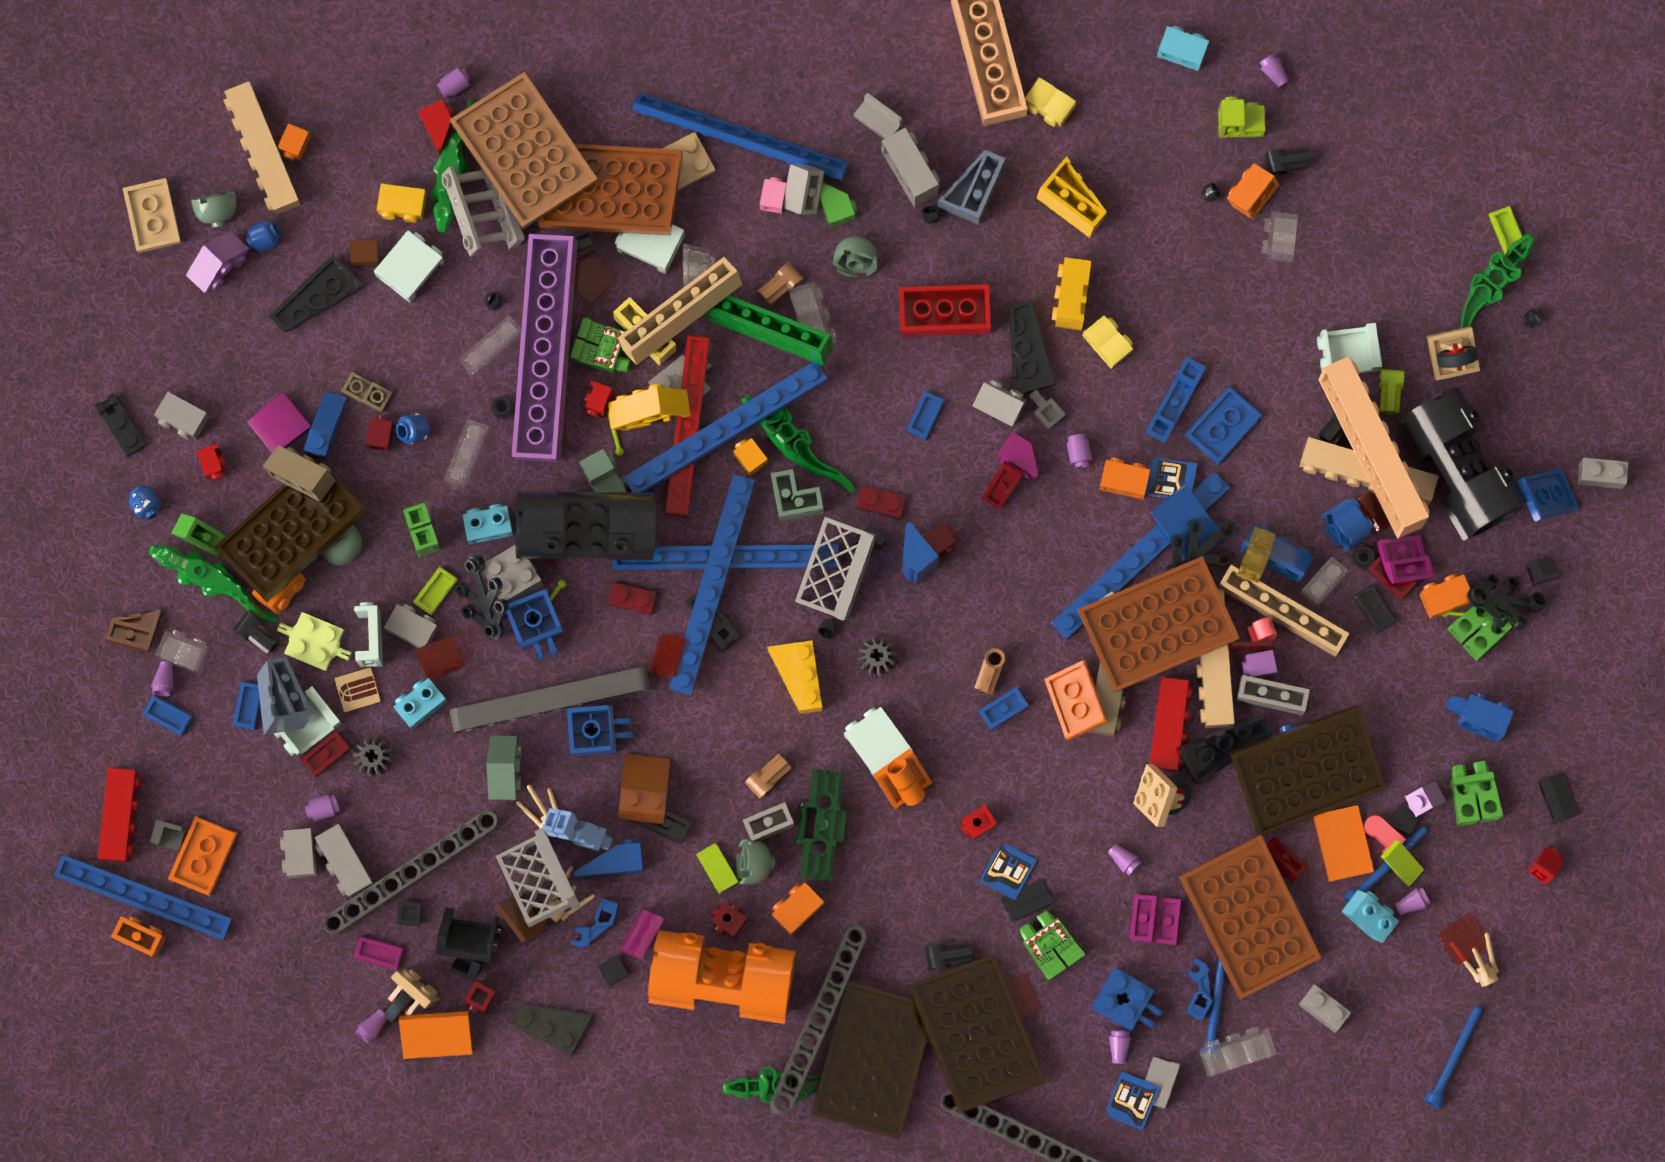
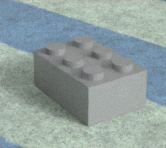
(910, 167)

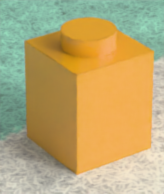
(750, 456)

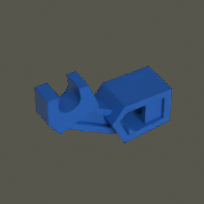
(592, 933)
(1203, 988)

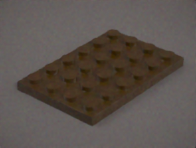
(288, 535)
(1307, 770)
(976, 1034)
(871, 1061)

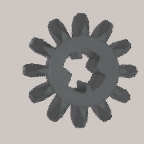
(870, 662)
(366, 763)

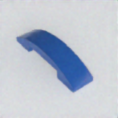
(1175, 400)

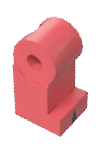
(1262, 630)
(1382, 831)

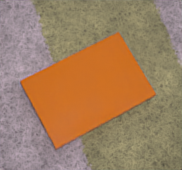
(1076, 700)
(1343, 843)
(202, 856)
(435, 1035)

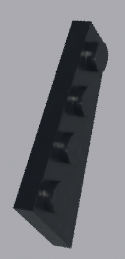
(319, 292)
(1029, 356)
(1213, 751)

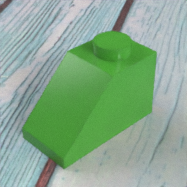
(836, 206)
(198, 534)

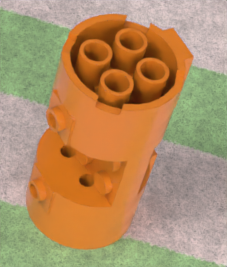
(690, 971)

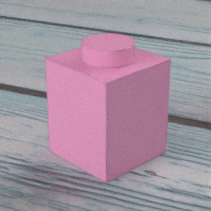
(773, 195)

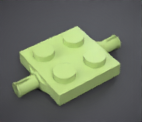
(314, 641)

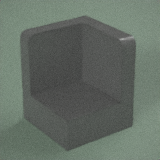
(168, 835)

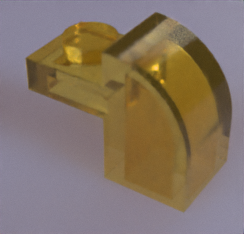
(1256, 555)

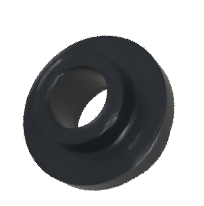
(1533, 317)
(502, 400)
(1363, 550)

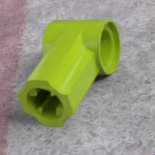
(1391, 388)

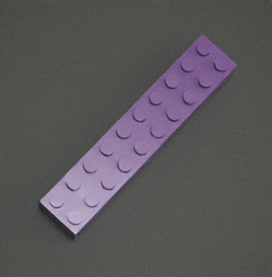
(544, 348)

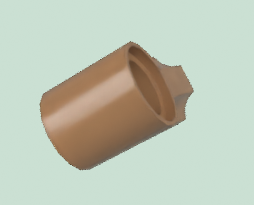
(785, 278)
(989, 673)
(770, 774)

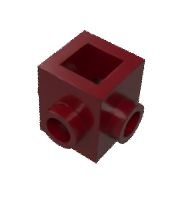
(734, 926)

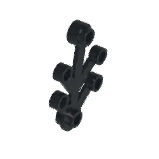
(1196, 551)
(1480, 598)
(492, 625)

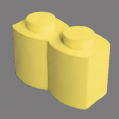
(1049, 102)
(1108, 341)

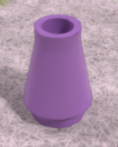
(1274, 70)
(163, 680)
(1125, 860)
(1413, 901)
(371, 1027)
(1119, 1045)

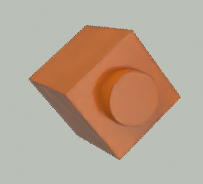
(294, 143)

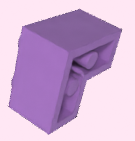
(216, 260)

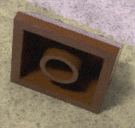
(512, 914)

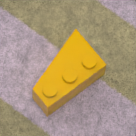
(1071, 199)
(1071, 293)
(647, 406)
(799, 672)

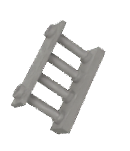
(511, 228)

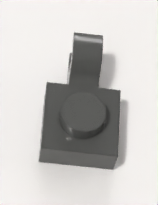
(1048, 412)

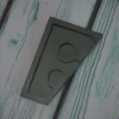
(552, 1026)

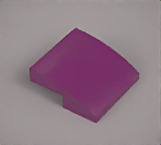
(279, 423)
(1405, 559)
(1156, 920)
(641, 934)

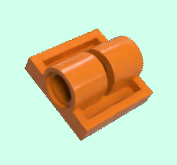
(903, 780)

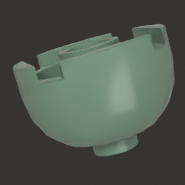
(215, 208)
(855, 255)
(345, 548)
(754, 862)

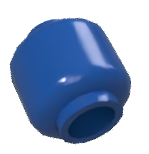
(263, 236)

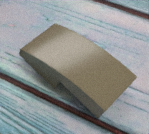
(366, 392)

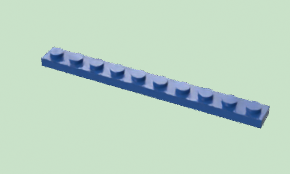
(738, 135)
(726, 428)
(744, 558)
(1133, 561)
(712, 583)

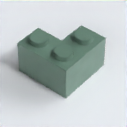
(601, 473)
(793, 503)
(502, 767)

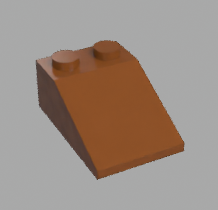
(644, 788)

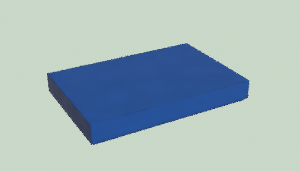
(1223, 425)
(1548, 495)
(1175, 513)

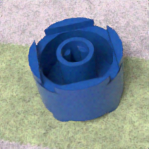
(1346, 524)

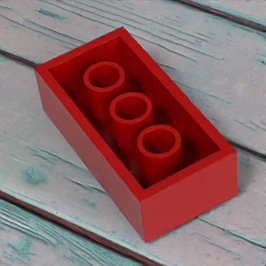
(944, 310)

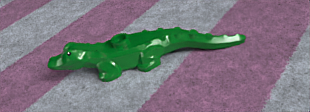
(450, 156)
(1488, 287)
(796, 445)
(211, 578)
(766, 1085)

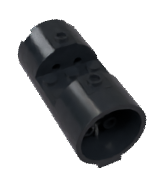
(1480, 493)
(585, 525)

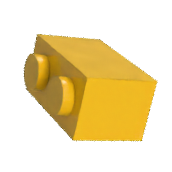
(401, 202)

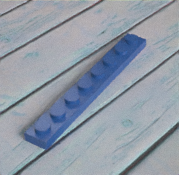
(143, 897)

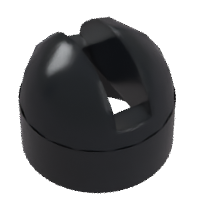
(1211, 191)
(931, 213)
(496, 303)
(827, 628)

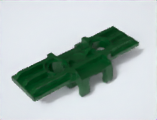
(828, 825)

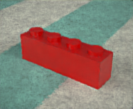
(1169, 724)
(118, 815)

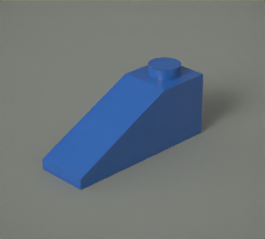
(325, 426)
(616, 861)

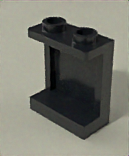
(468, 938)

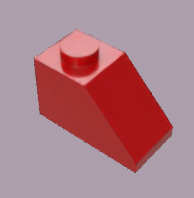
(437, 122)
(1546, 865)

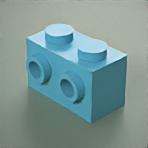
(1183, 47)
(487, 524)
(419, 703)
(1370, 916)

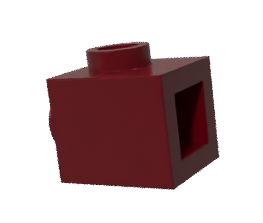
(941, 540)
(480, 998)

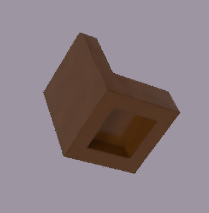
(364, 253)

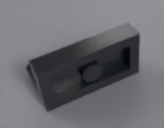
(1558, 798)
(1029, 900)

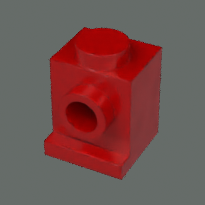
(598, 400)
(212, 462)
(987, 823)

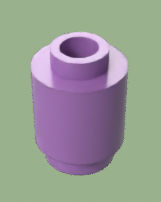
(454, 83)
(1079, 450)
(322, 807)

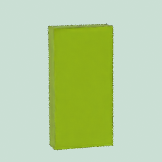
(1505, 227)
(435, 591)
(1402, 863)
(717, 868)

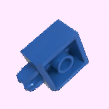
(546, 627)
(1481, 716)
(603, 720)
(1125, 1014)

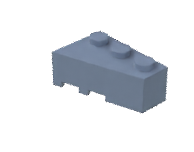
(974, 188)
(281, 698)

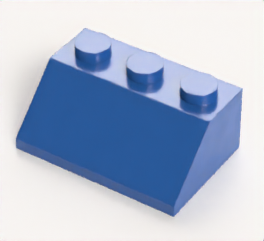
(918, 556)
(1284, 557)

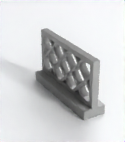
(854, 576)
(556, 875)

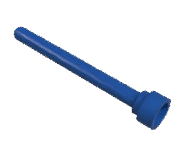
(1384, 868)
(1216, 1004)
(1435, 1097)

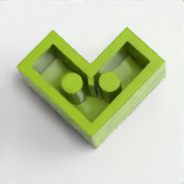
(1240, 120)

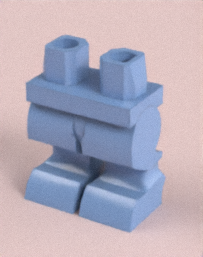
(583, 834)

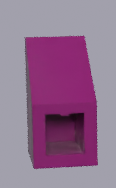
(1020, 454)

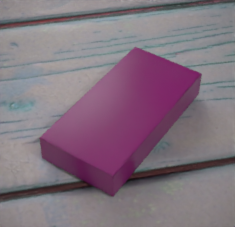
(378, 953)

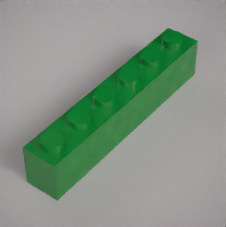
(772, 329)

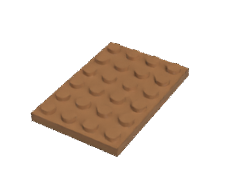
(523, 150)

